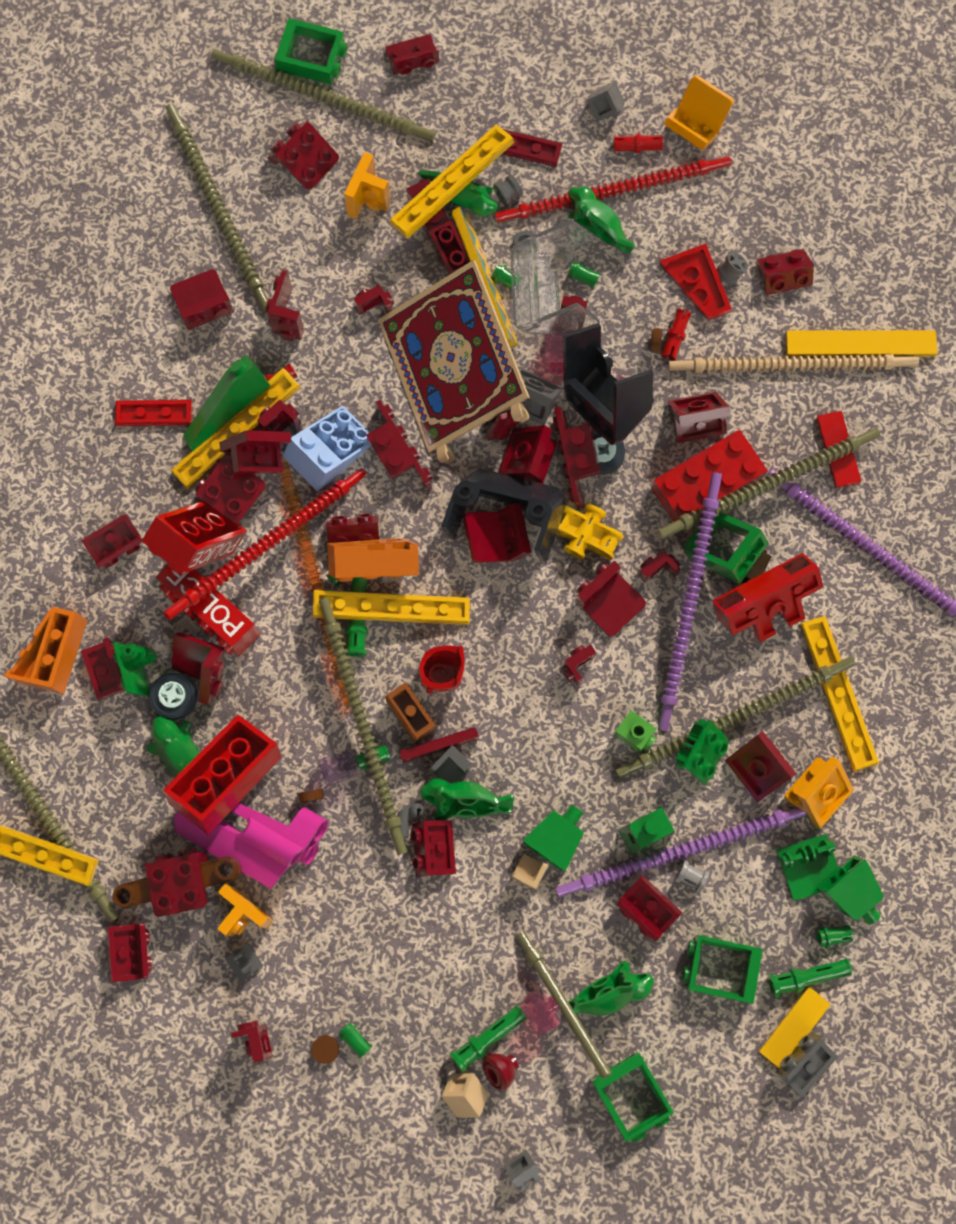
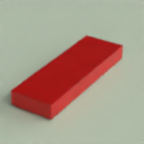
(153, 412)
(832, 431)

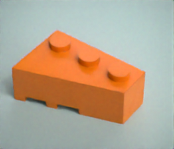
(373, 559)
(51, 652)

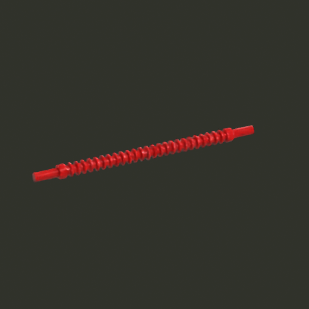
(701, 168)
(192, 597)

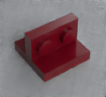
(699, 416)
(256, 451)
(528, 453)
(760, 766)

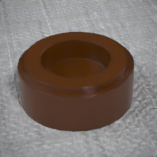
(656, 340)
(309, 796)
(325, 1049)

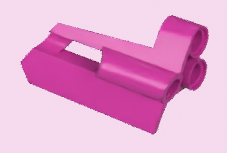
(264, 846)

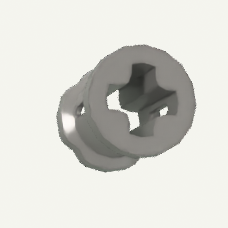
(692, 876)

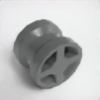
(508, 190)
(732, 268)

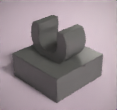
(244, 962)
(522, 1169)

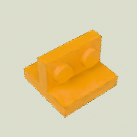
(366, 188)
(820, 790)
(236, 920)

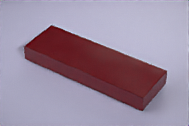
(534, 149)
(439, 745)

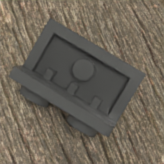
(806, 1063)

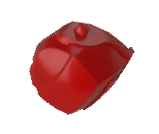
(450, 660)

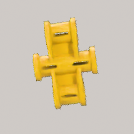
(592, 535)

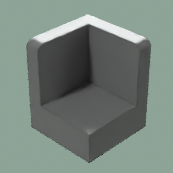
(606, 101)
(451, 766)

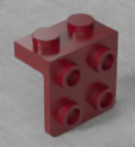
(304, 154)
(201, 299)
(283, 320)
(228, 491)
(497, 535)
(609, 599)
(200, 661)
(177, 882)

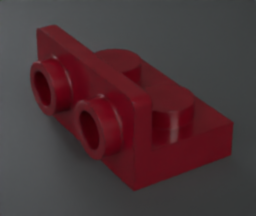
(412, 54)
(433, 848)
(258, 1041)

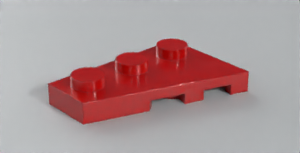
(699, 280)

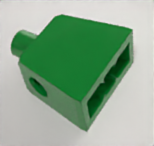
(646, 830)
(557, 837)
(853, 890)

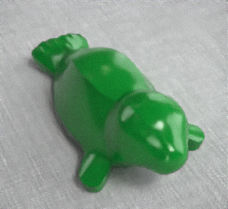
(473, 196)
(598, 218)
(172, 744)
(464, 799)
(613, 992)

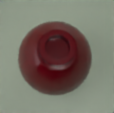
(500, 1070)

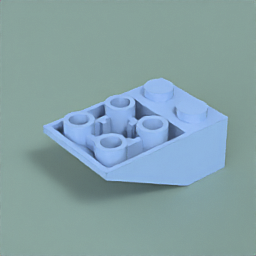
(327, 447)

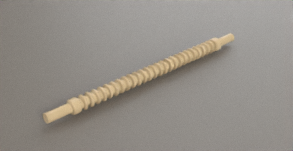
(888, 362)

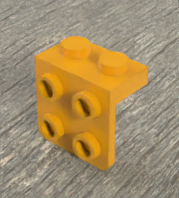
(700, 113)

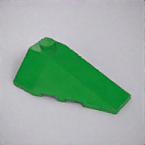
(234, 392)

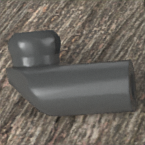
(408, 815)

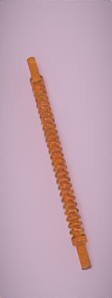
(291, 491)

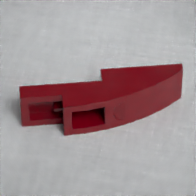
(442, 235)

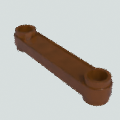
(212, 873)

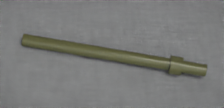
(535, 958)

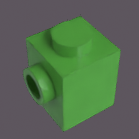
(636, 732)

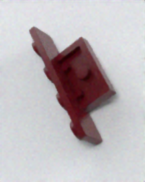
(392, 449)
(580, 454)

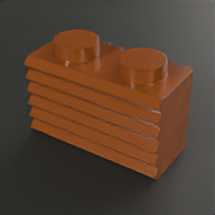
(410, 713)

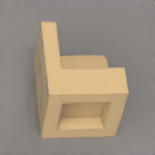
(529, 872)
(465, 1095)

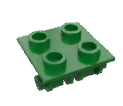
(131, 661)
(705, 753)
(807, 865)

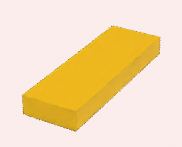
(794, 1026)

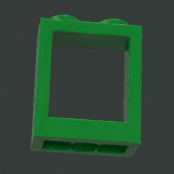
(305, 69)
(743, 557)
(750, 974)
(658, 1118)

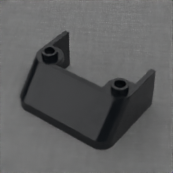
(595, 394)
(543, 503)

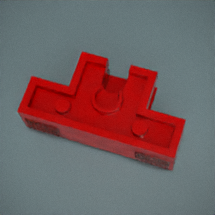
(767, 594)

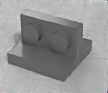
(542, 396)

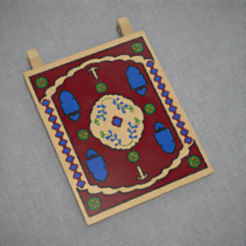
(454, 359)

